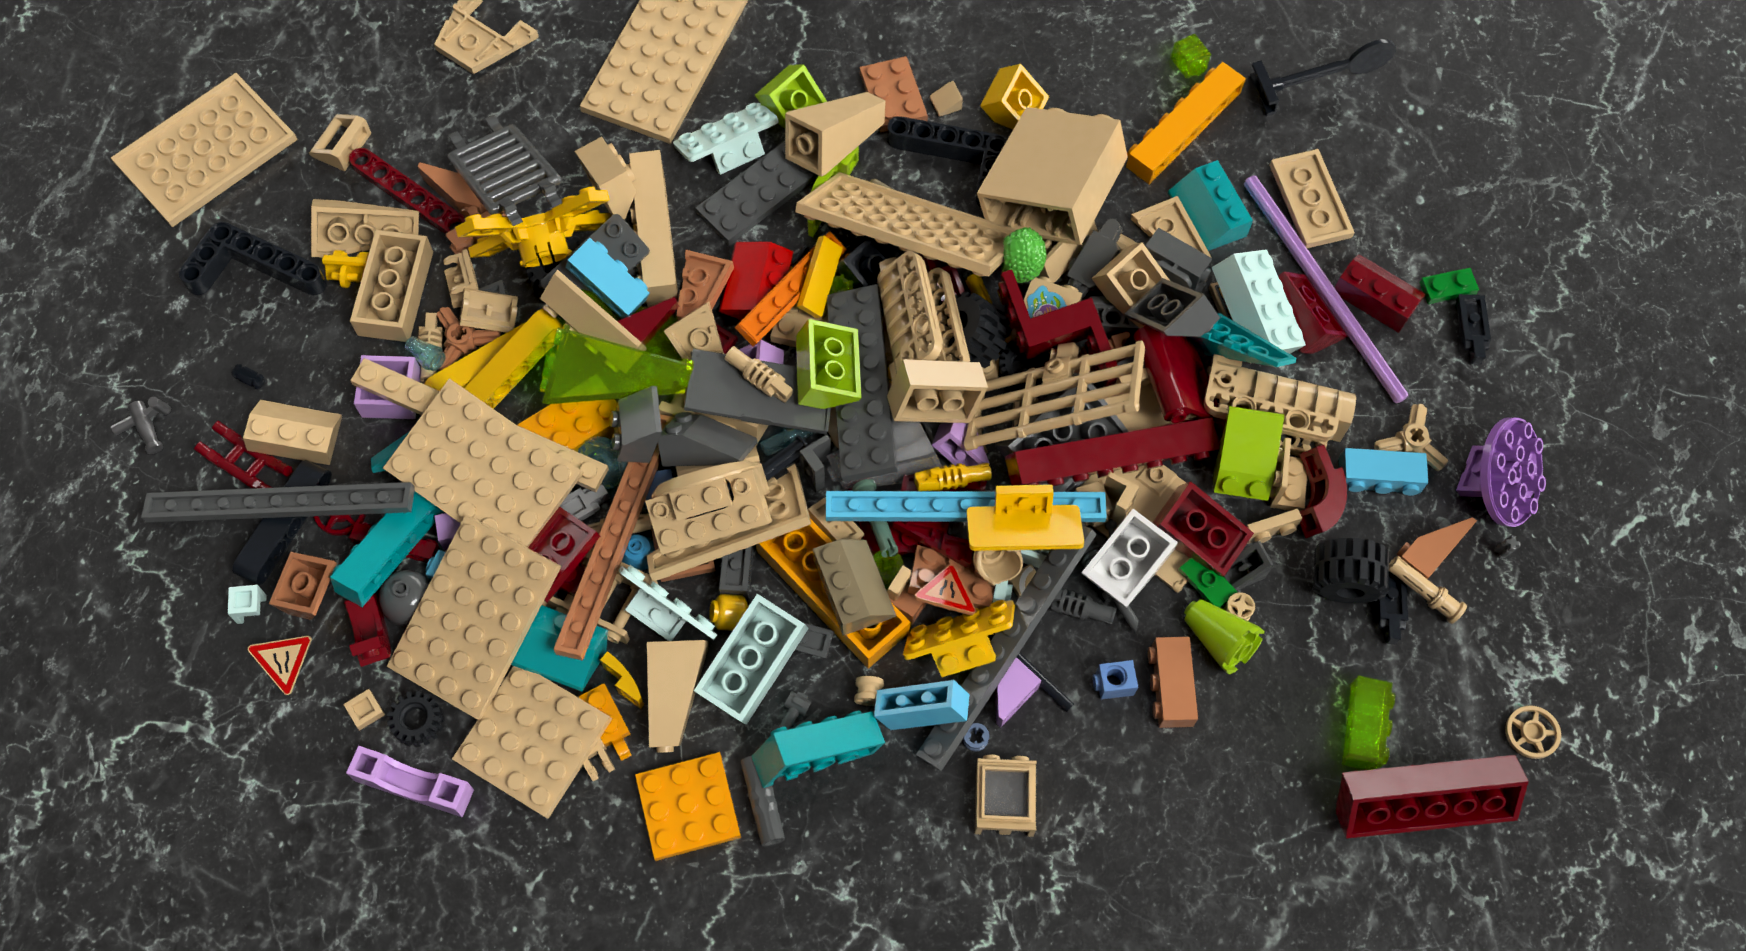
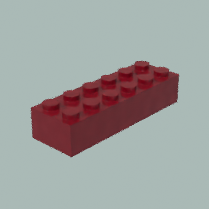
(1431, 796)

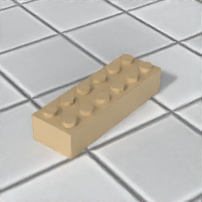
(652, 225)

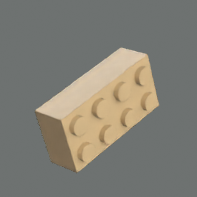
(392, 286)

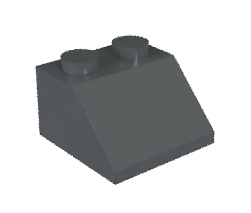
(636, 426)

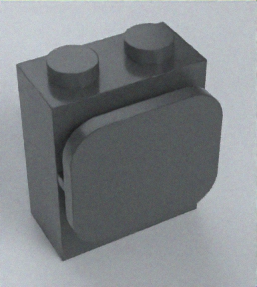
(1180, 261)

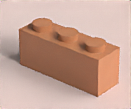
(1173, 682)

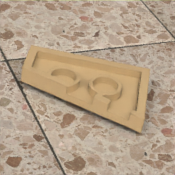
(695, 331)

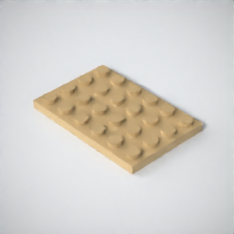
(204, 149)
(482, 466)
(473, 617)

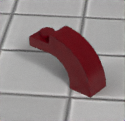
(1327, 495)

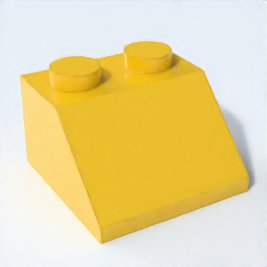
(1011, 94)

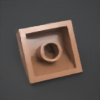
(302, 585)

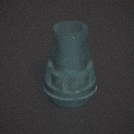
(426, 354)

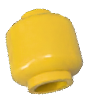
(727, 611)

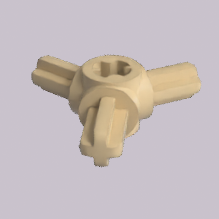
(1419, 433)

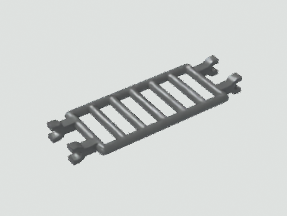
(501, 154)

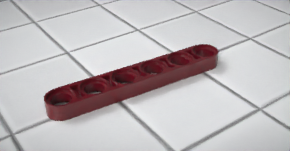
(408, 193)

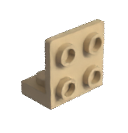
(1289, 481)

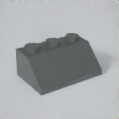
(1174, 310)

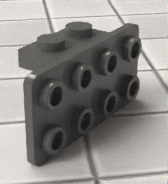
(621, 244)

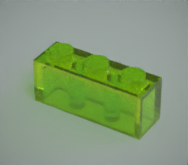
(1368, 723)

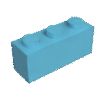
(607, 278)
(1384, 471)
(922, 705)

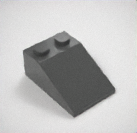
(702, 442)

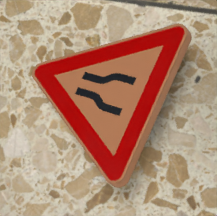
(947, 591)

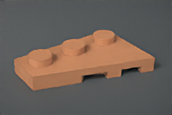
(702, 281)

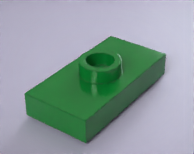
(1207, 583)

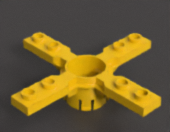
(537, 232)

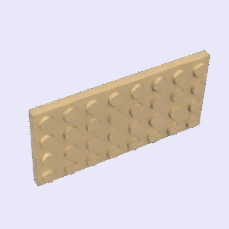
(661, 64)
(907, 223)

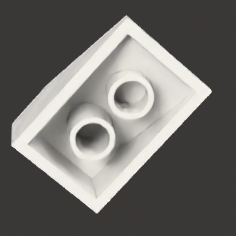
(1130, 558)

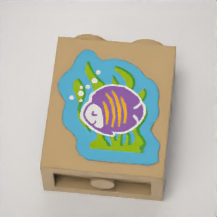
(1046, 296)

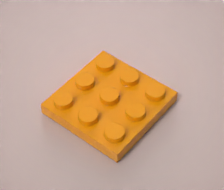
(687, 806)

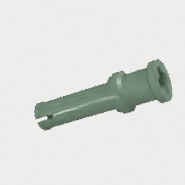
(880, 528)

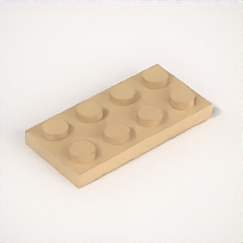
(1311, 198)

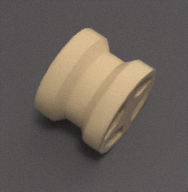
(1242, 603)
(867, 690)

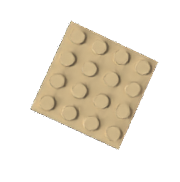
(532, 740)

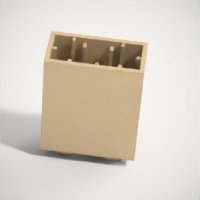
(1054, 173)

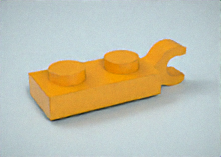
(617, 729)

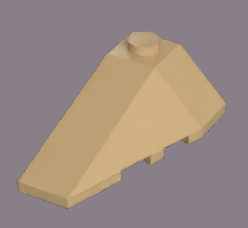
(353, 225)

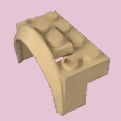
(705, 492)

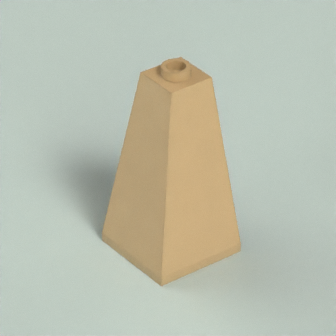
(830, 131)
(672, 677)

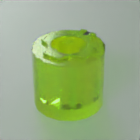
(888, 567)

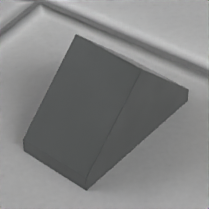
(1249, 567)

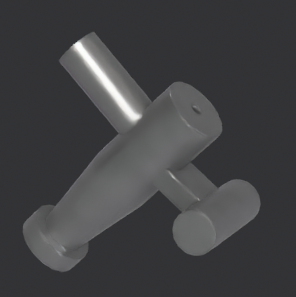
(142, 420)

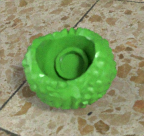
(1024, 254)

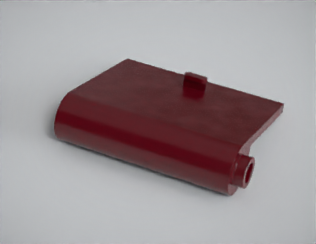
(1175, 374)

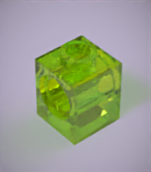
(1190, 56)

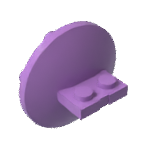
(1506, 472)

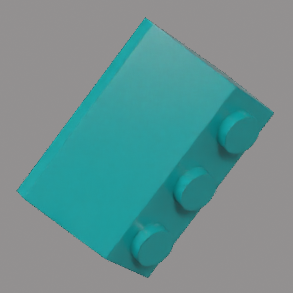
(1213, 205)
(538, 656)

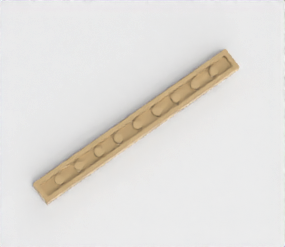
(418, 397)

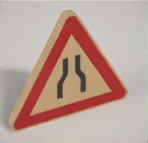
(282, 660)

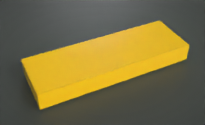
(819, 277)

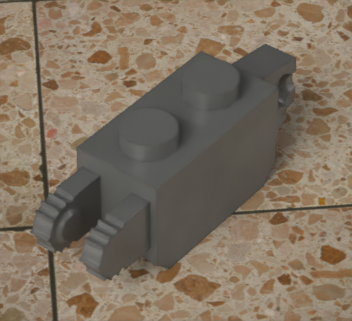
(1095, 255)

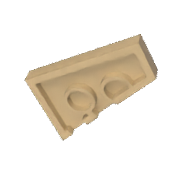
(1173, 219)

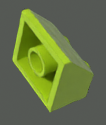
(790, 91)

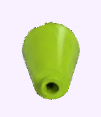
(1223, 634)

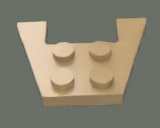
(475, 44)

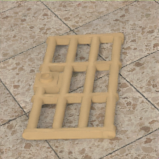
(1058, 377)

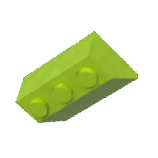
(827, 365)

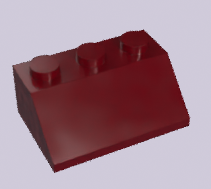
(1378, 293)
(1311, 313)

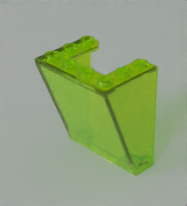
(598, 369)

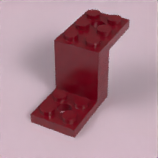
(1056, 327)

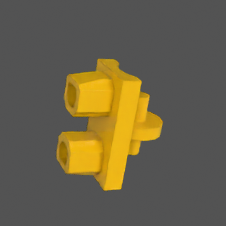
(345, 268)

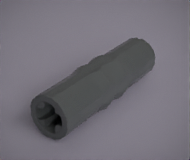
(763, 806)

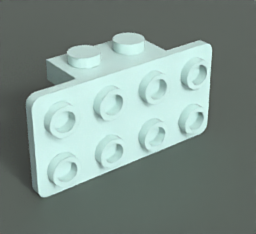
(729, 140)
(658, 611)

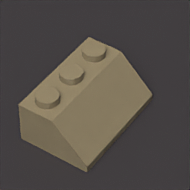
(853, 584)

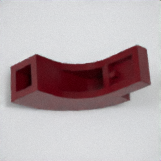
(369, 631)

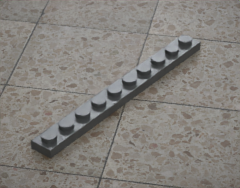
(278, 502)
(1006, 645)

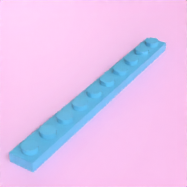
(939, 505)

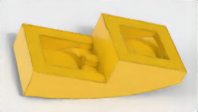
(626, 685)

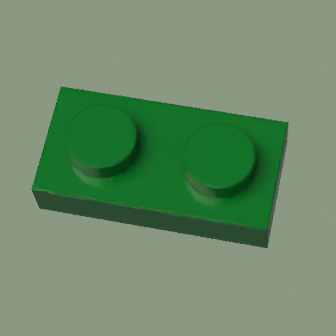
(1448, 285)

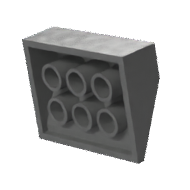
(1087, 430)

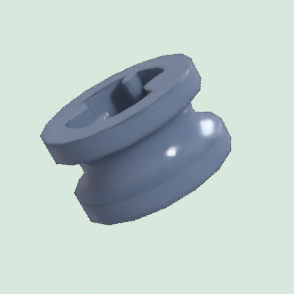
(984, 738)

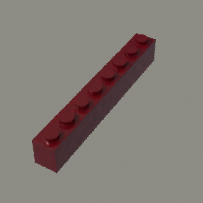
(1113, 452)

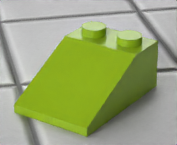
(1248, 453)

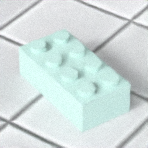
(1258, 298)
(751, 659)

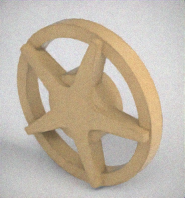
(1533, 732)

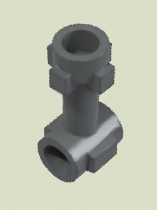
(797, 704)

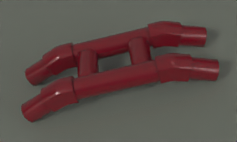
(227, 464)

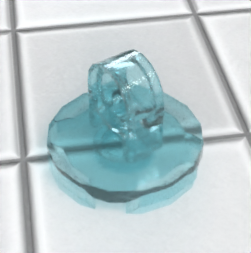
(601, 450)

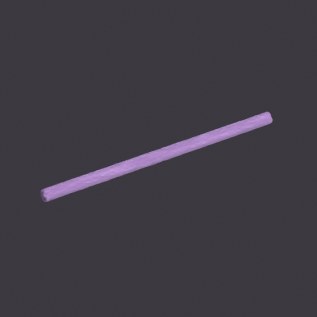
(1326, 290)

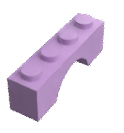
(410, 783)

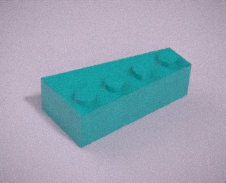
(816, 746)

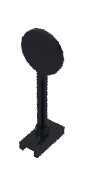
(1363, 60)

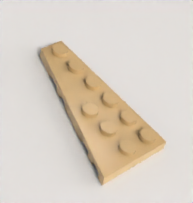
(787, 511)

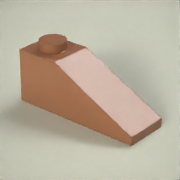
(451, 188)
(1431, 549)

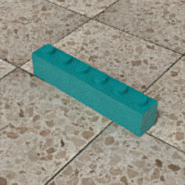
(382, 551)

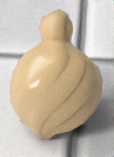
(998, 565)

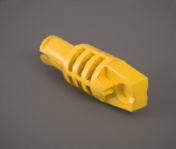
(951, 476)

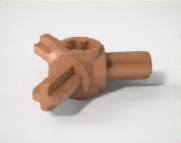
(461, 339)

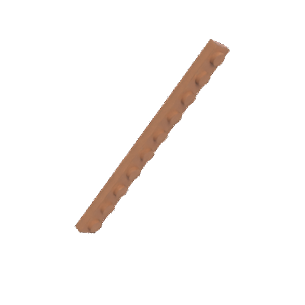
(607, 556)

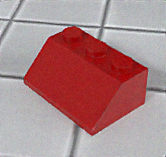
(755, 272)

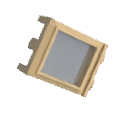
(1005, 795)

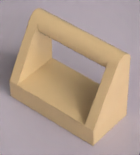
(353, 138)

